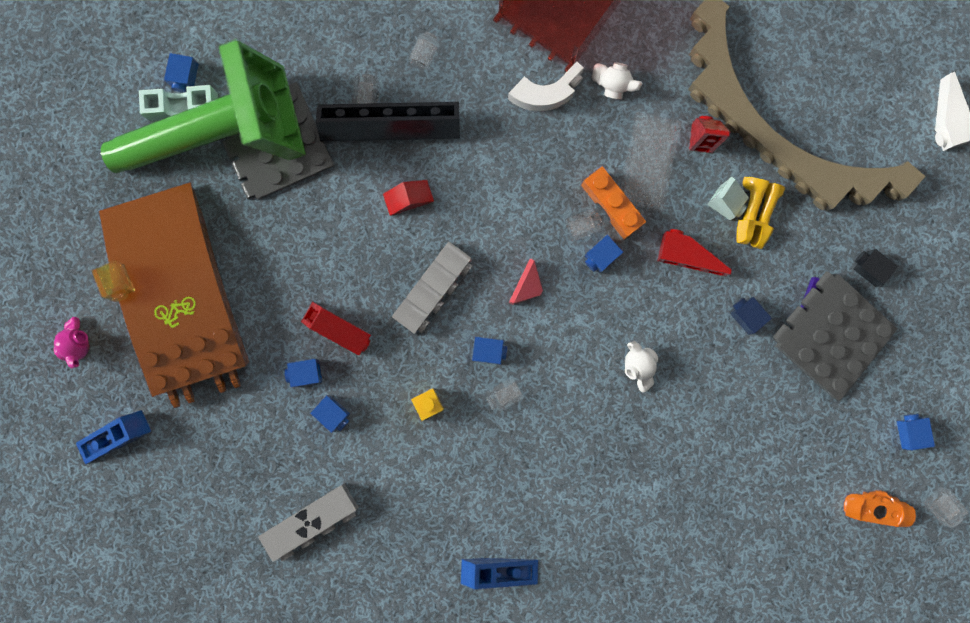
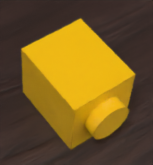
(427, 404)

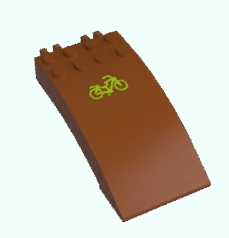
(179, 303)

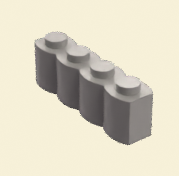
(432, 287)

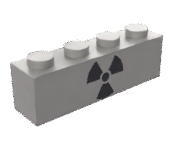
(308, 522)

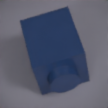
(750, 315)

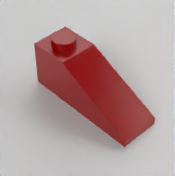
(707, 134)
(686, 252)

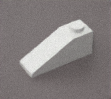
(952, 114)

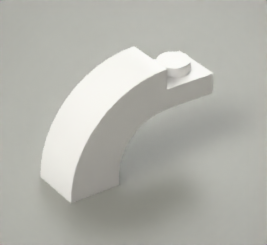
(547, 97)

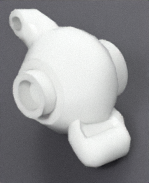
(615, 79)
(641, 365)

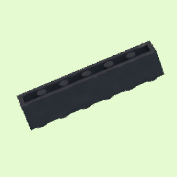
(388, 121)

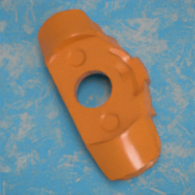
(863, 505)

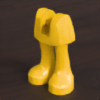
(748, 228)

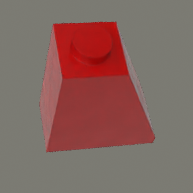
(336, 329)

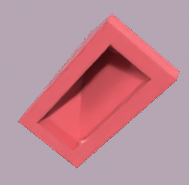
(528, 285)

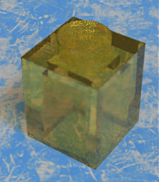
(113, 281)

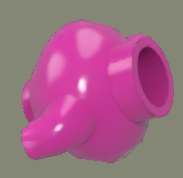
(71, 343)

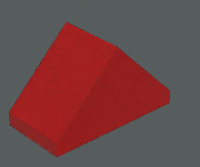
(408, 196)

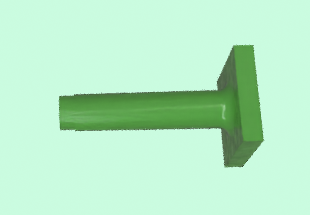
(256, 108)

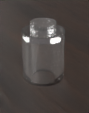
(424, 50)

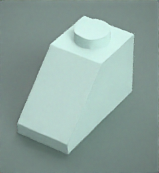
(729, 199)

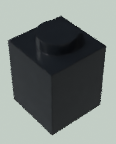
(874, 267)

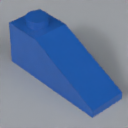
(113, 436)
(498, 572)

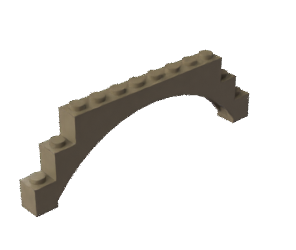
(814, 176)

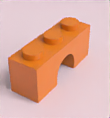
(619, 208)

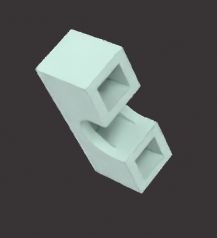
(159, 104)

